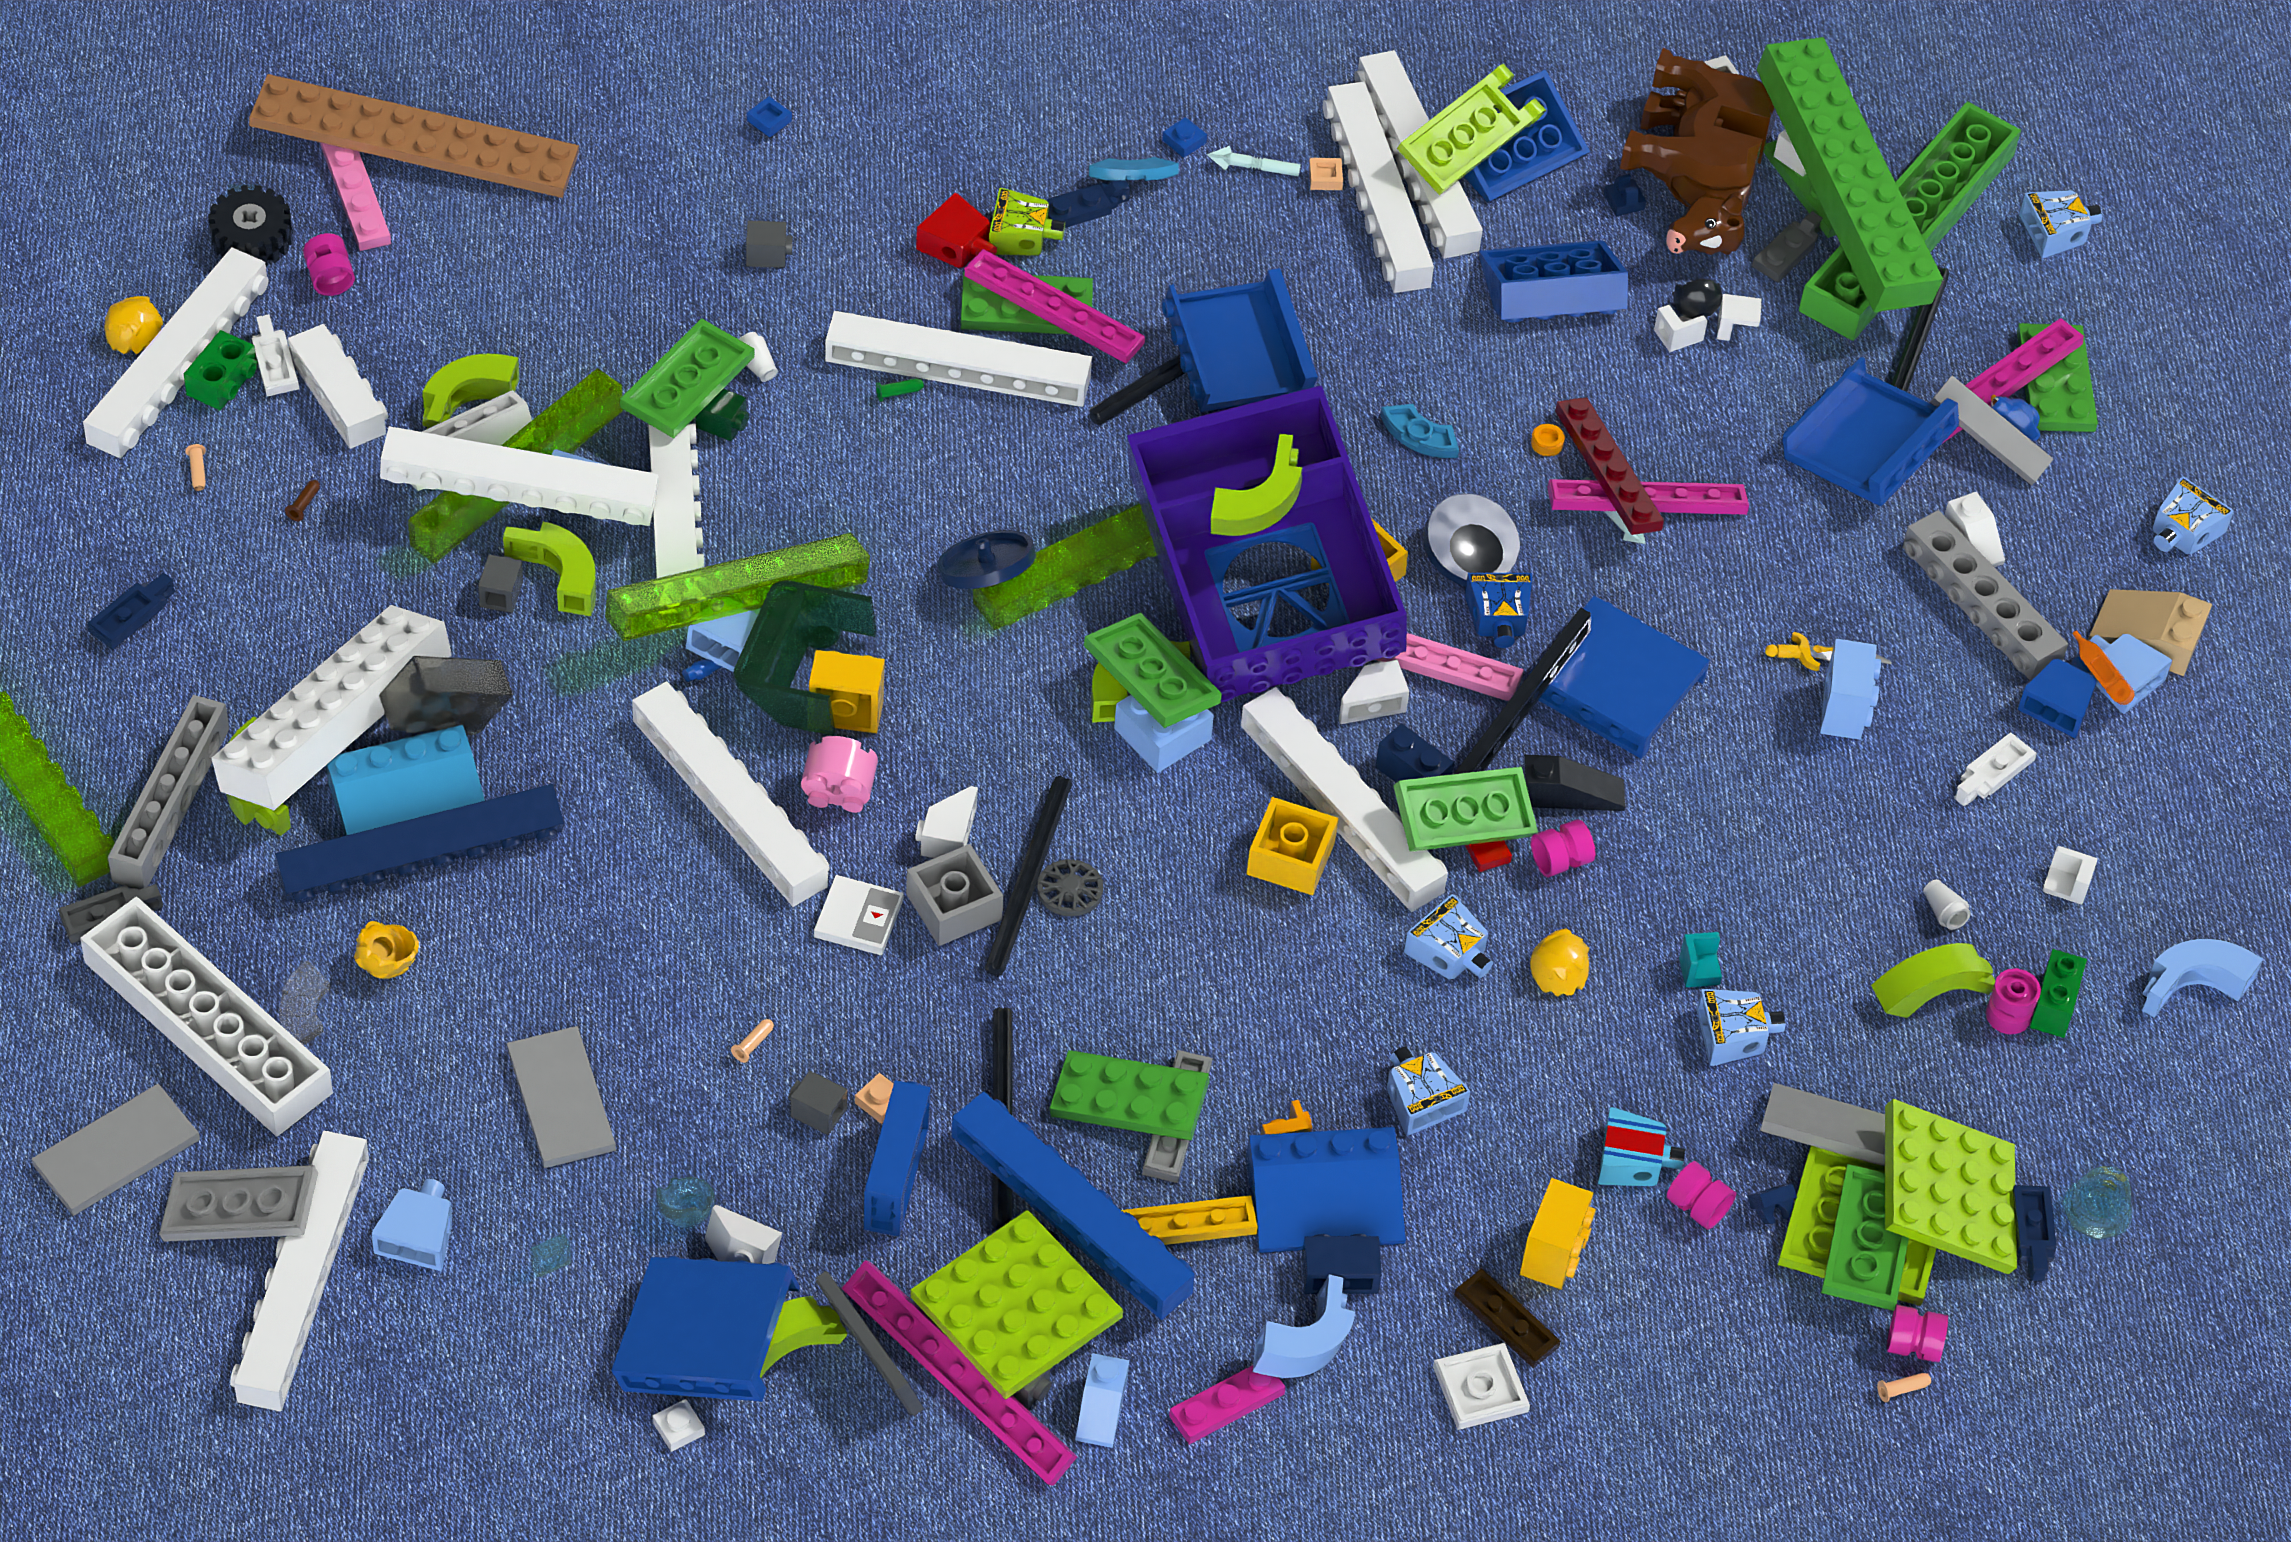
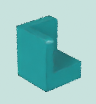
(1700, 959)

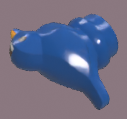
(2019, 414)

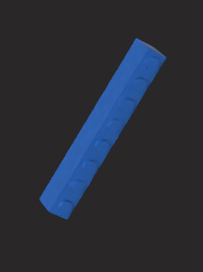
(1073, 1205)

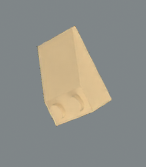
(2158, 618)

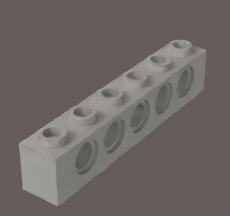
(1983, 594)
(168, 793)

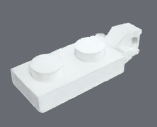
(274, 358)
(1994, 769)

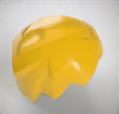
(132, 324)
(385, 949)
(1560, 963)

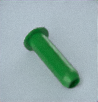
(898, 388)

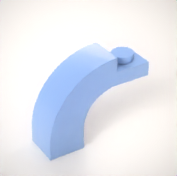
(2204, 963)
(1304, 1350)

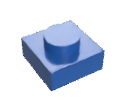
(769, 116)
(1184, 137)

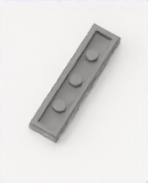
(1995, 431)
(1166, 1153)

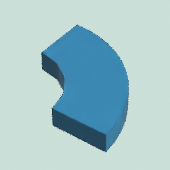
(1146, 169)
(1419, 433)

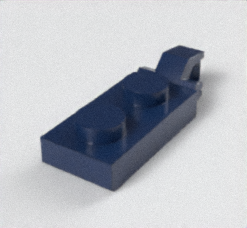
(1088, 202)
(131, 610)
(2034, 1228)

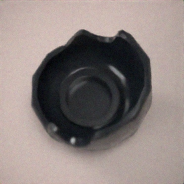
(1697, 298)

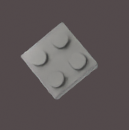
(954, 894)

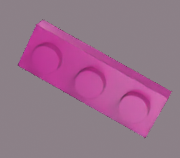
(1224, 1403)

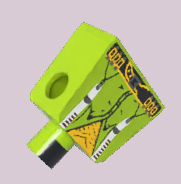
(1022, 224)

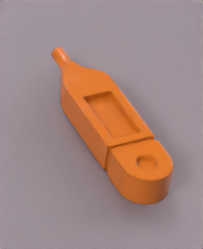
(2104, 671)

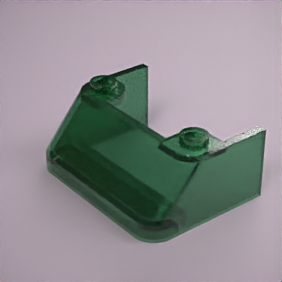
(788, 623)

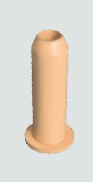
(195, 455)
(755, 1037)
(1902, 1386)

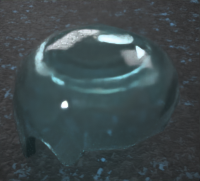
(686, 1201)

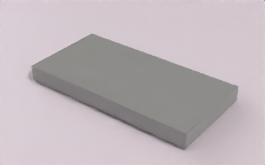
(561, 1097)
(1825, 1124)
(115, 1149)
(238, 1203)

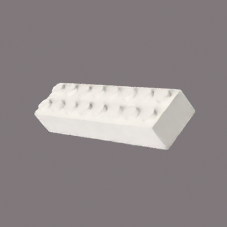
(325, 709)
(207, 1016)

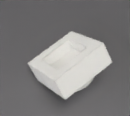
(678, 1425)

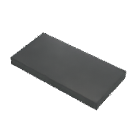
(869, 1344)

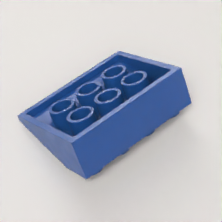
(1537, 148)
(1555, 280)
(1325, 1186)

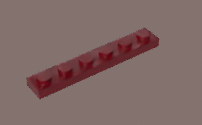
(1609, 466)

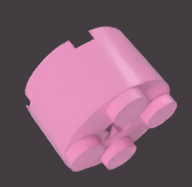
(839, 773)

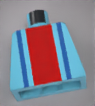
(1635, 1150)

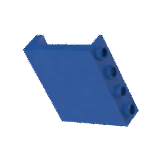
(1239, 342)
(1868, 434)
(1624, 678)
(702, 1328)

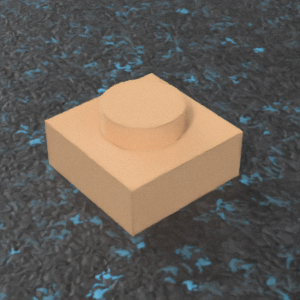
(1325, 174)
(875, 1097)

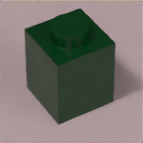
(724, 415)

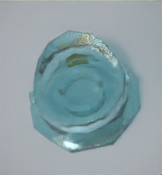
(2100, 1203)

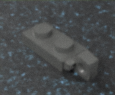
(1788, 248)
(88, 913)

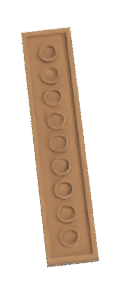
(414, 135)

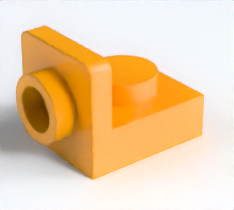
(1297, 1122)

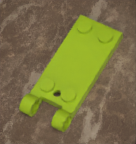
(1468, 131)

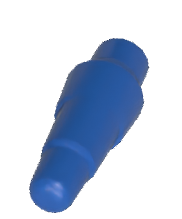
(700, 670)

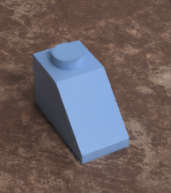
(1102, 1400)

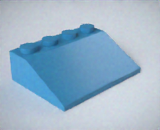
(403, 780)

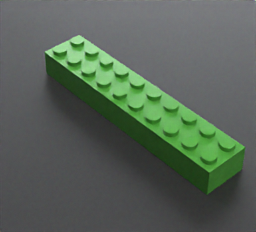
(1849, 175)
(1937, 193)

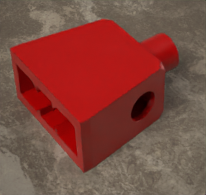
(954, 233)

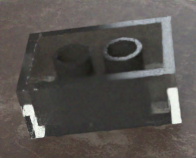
(445, 693)

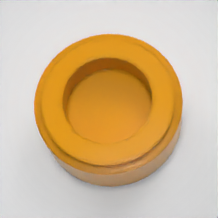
(1547, 439)

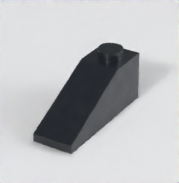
(1571, 785)

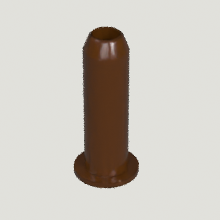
(296, 510)

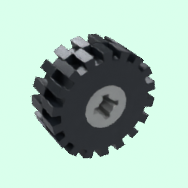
(251, 223)

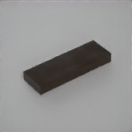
(1507, 1318)

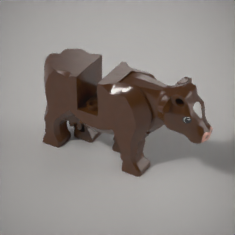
(1713, 153)

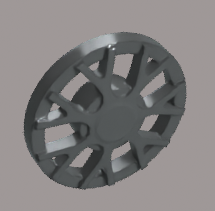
(1070, 887)

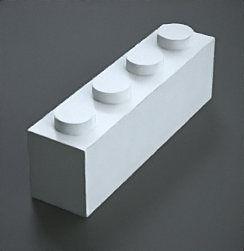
(338, 386)
(487, 423)

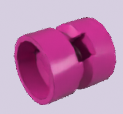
(328, 264)
(1559, 850)
(2013, 1001)
(1696, 1191)
(1917, 1333)

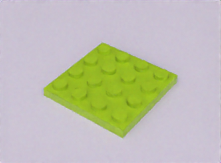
(1950, 1186)
(1814, 1218)
(1016, 1304)

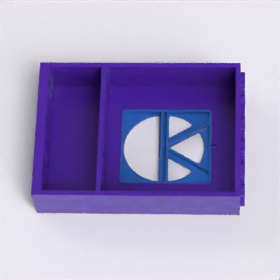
(1237, 450)

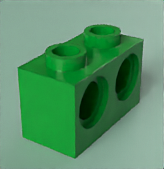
(220, 370)
(2058, 993)

